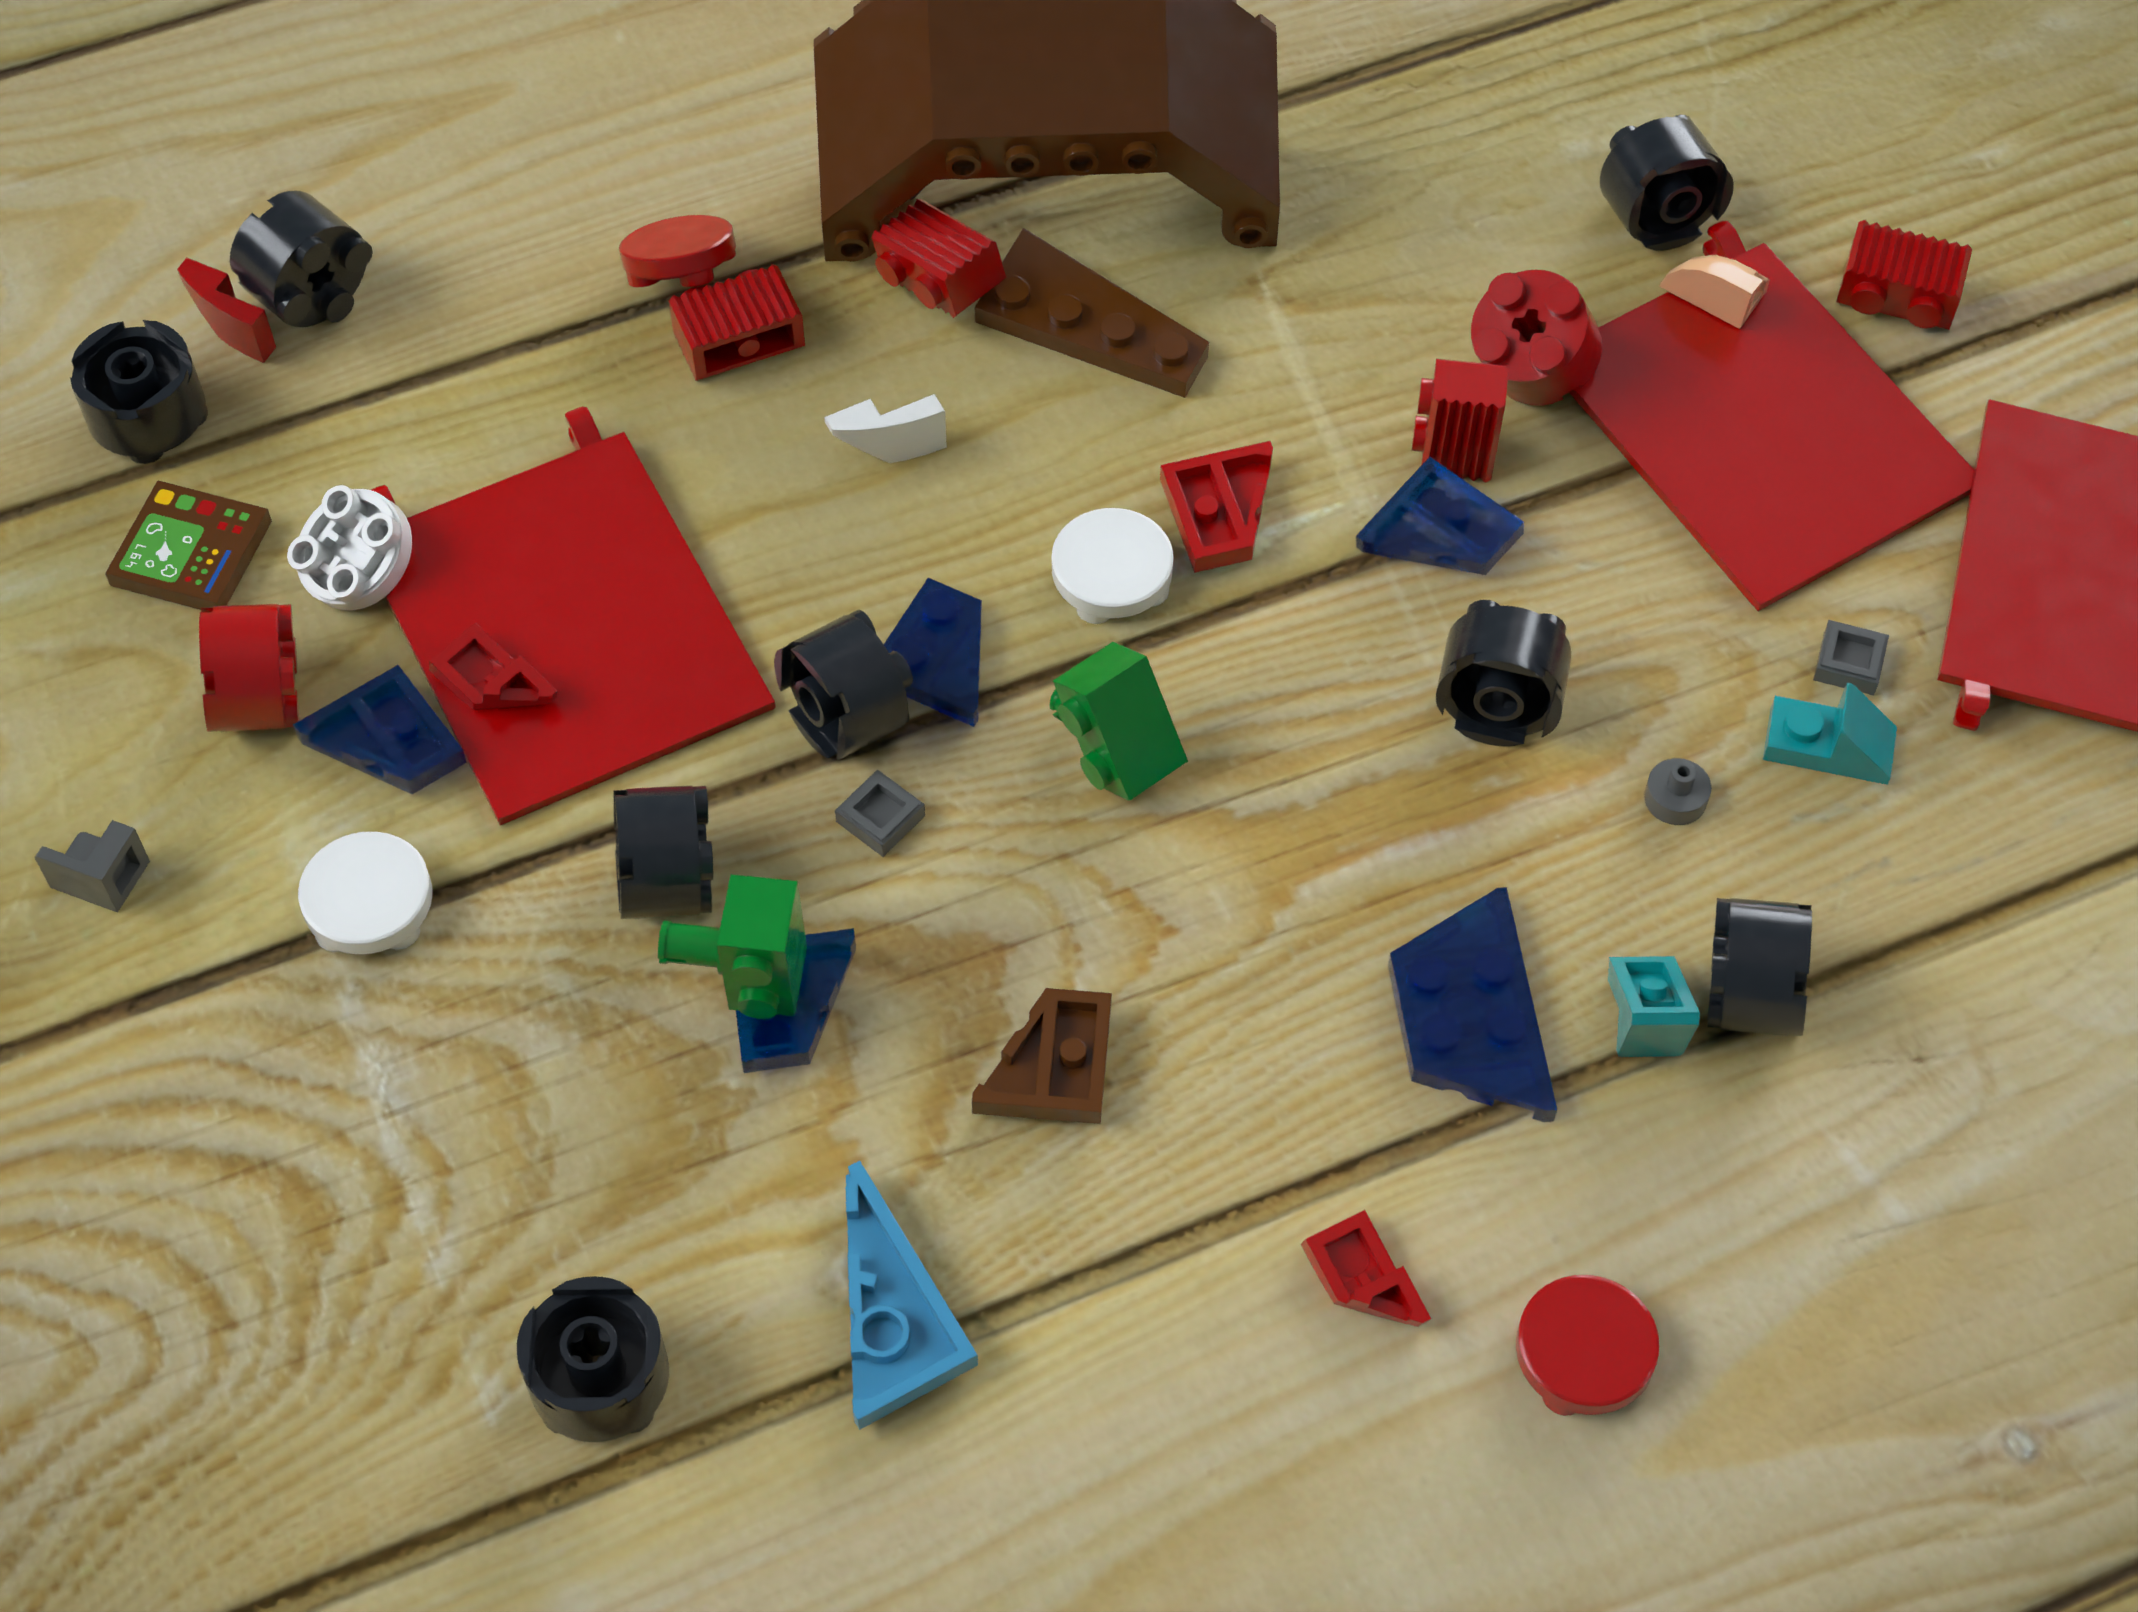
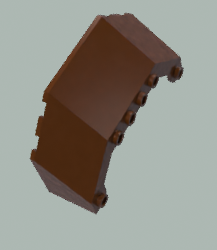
(1045, 92)

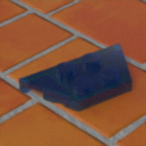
(1471, 1009)

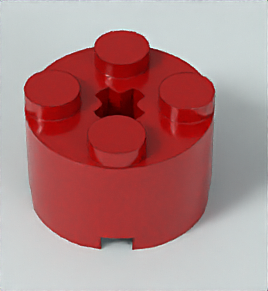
(1538, 330)
(248, 667)

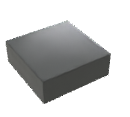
(1851, 657)
(880, 813)

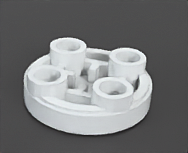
(352, 548)
(1112, 564)
(365, 894)

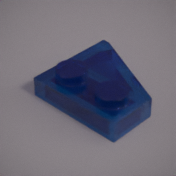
(1441, 523)
(385, 733)

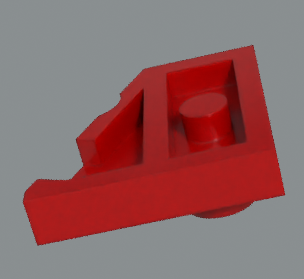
(1218, 503)

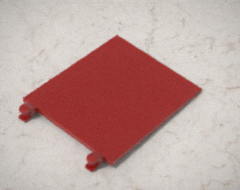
(1768, 435)
(2047, 571)
(598, 597)

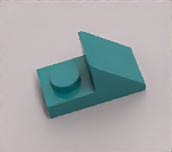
(1838, 740)
(1654, 1006)

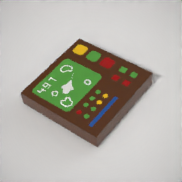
(188, 547)

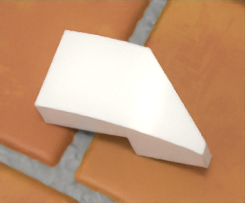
(894, 435)

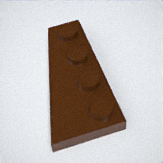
(1089, 318)

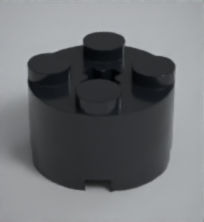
(1665, 181)
(300, 260)
(138, 389)
(1504, 673)
(844, 685)
(662, 851)
(1760, 966)
(557, 1354)

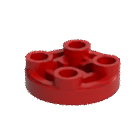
(676, 249)
(1587, 1345)

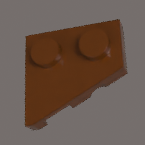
(1054, 1062)

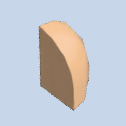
(1718, 287)

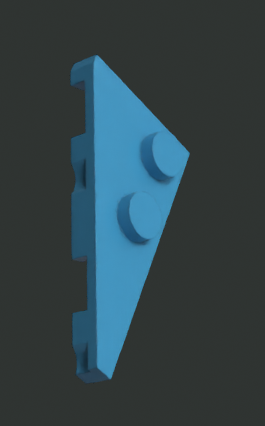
(899, 1322)

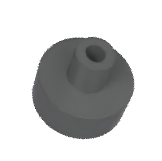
(1677, 791)

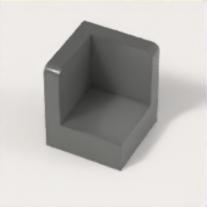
(97, 867)

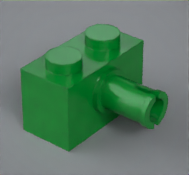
(1118, 721)
(754, 949)

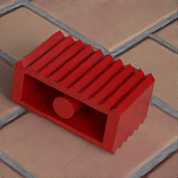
(937, 258)
(1904, 275)
(736, 322)
(1463, 416)

